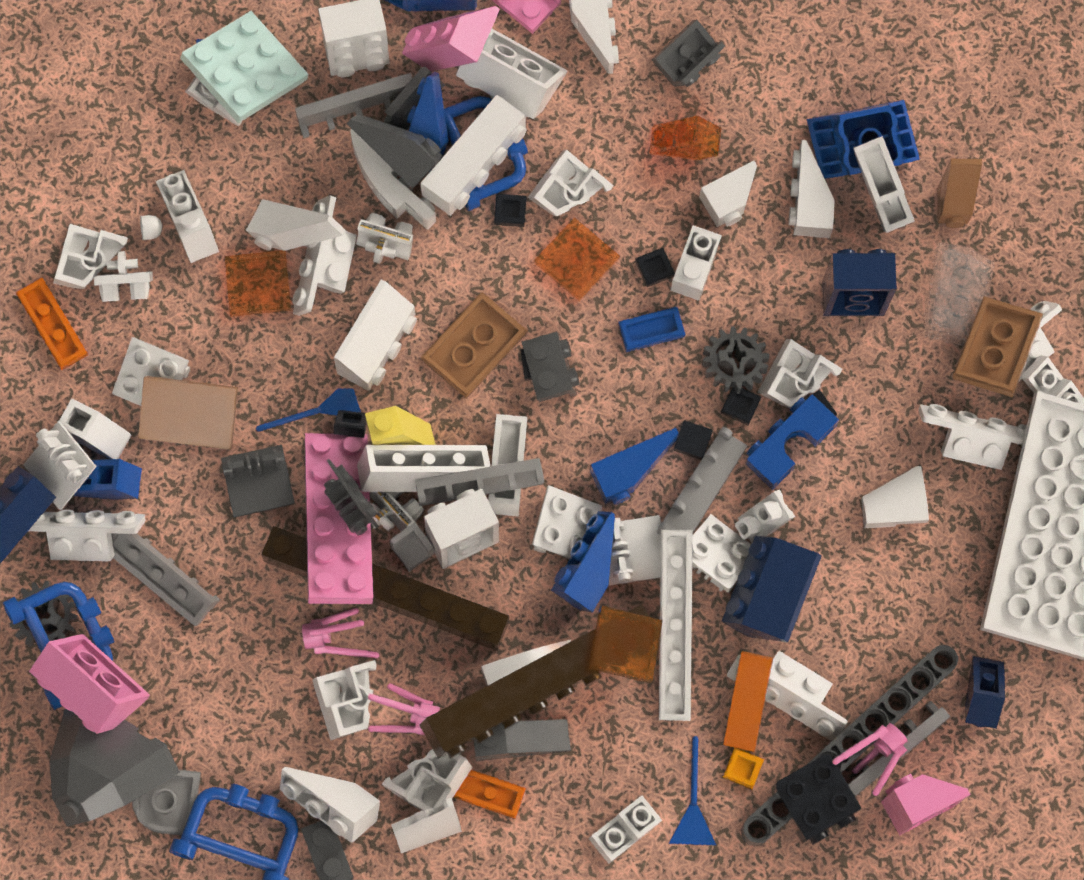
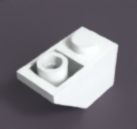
(695, 262)
(94, 430)

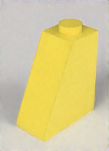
(397, 427)

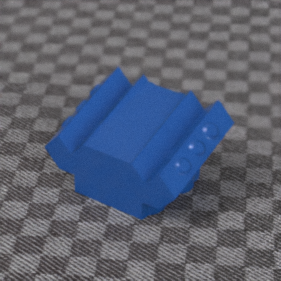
(840, 132)

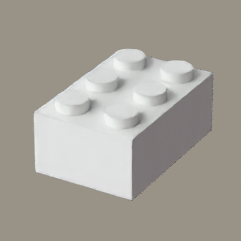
(354, 37)
(461, 527)

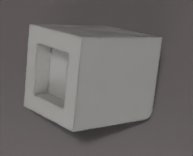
(411, 547)

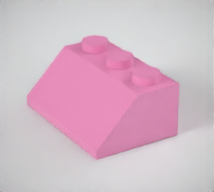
(450, 40)
(88, 682)
(919, 800)

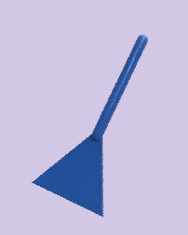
(339, 400)
(693, 826)

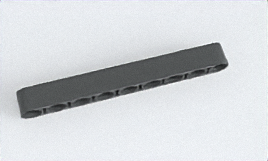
(858, 731)

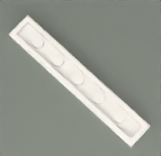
(676, 625)

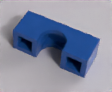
(809, 421)

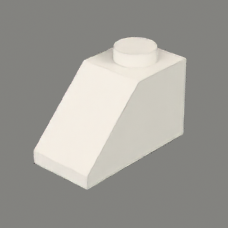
(728, 195)

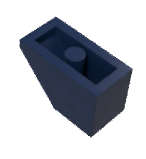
(985, 692)

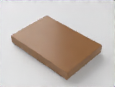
(474, 345)
(998, 346)
(187, 412)

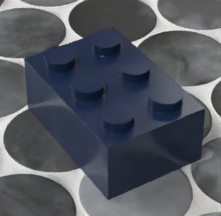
(859, 283)

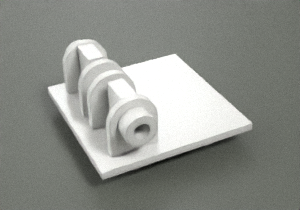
(146, 360)
(59, 463)
(562, 521)
(635, 550)
(719, 553)

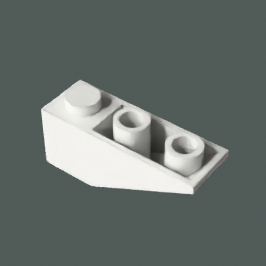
(596, 28)
(814, 202)
(187, 216)
(334, 801)

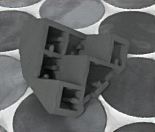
(104, 770)

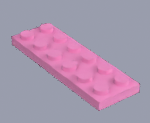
(336, 558)

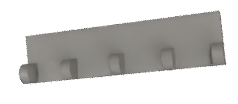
(350, 102)
(490, 479)
(704, 483)
(163, 577)
(916, 736)

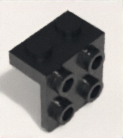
(818, 799)

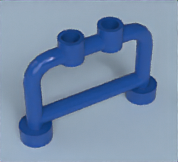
(515, 152)
(86, 608)
(238, 797)

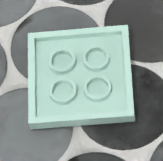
(244, 66)

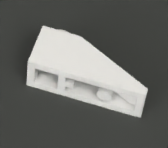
(290, 227)

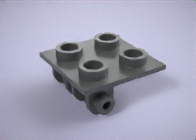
(257, 481)
(348, 499)

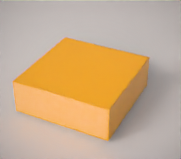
(743, 768)

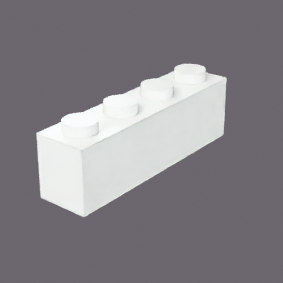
(474, 155)
(398, 466)

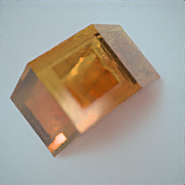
(686, 139)

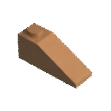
(958, 192)

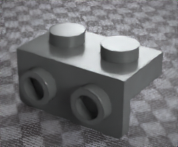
(688, 55)
(550, 367)

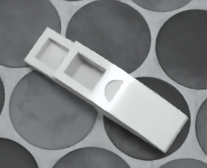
(392, 192)

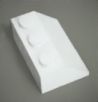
(513, 74)
(375, 337)

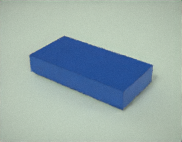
(651, 329)

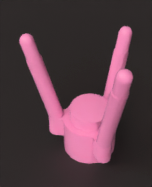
(318, 633)
(420, 711)
(888, 741)

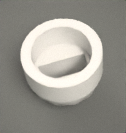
(150, 227)

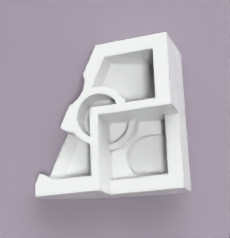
(558, 193)
(77, 267)
(788, 383)
(897, 502)
(346, 711)
(429, 780)
(427, 826)

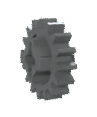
(747, 357)
(55, 621)

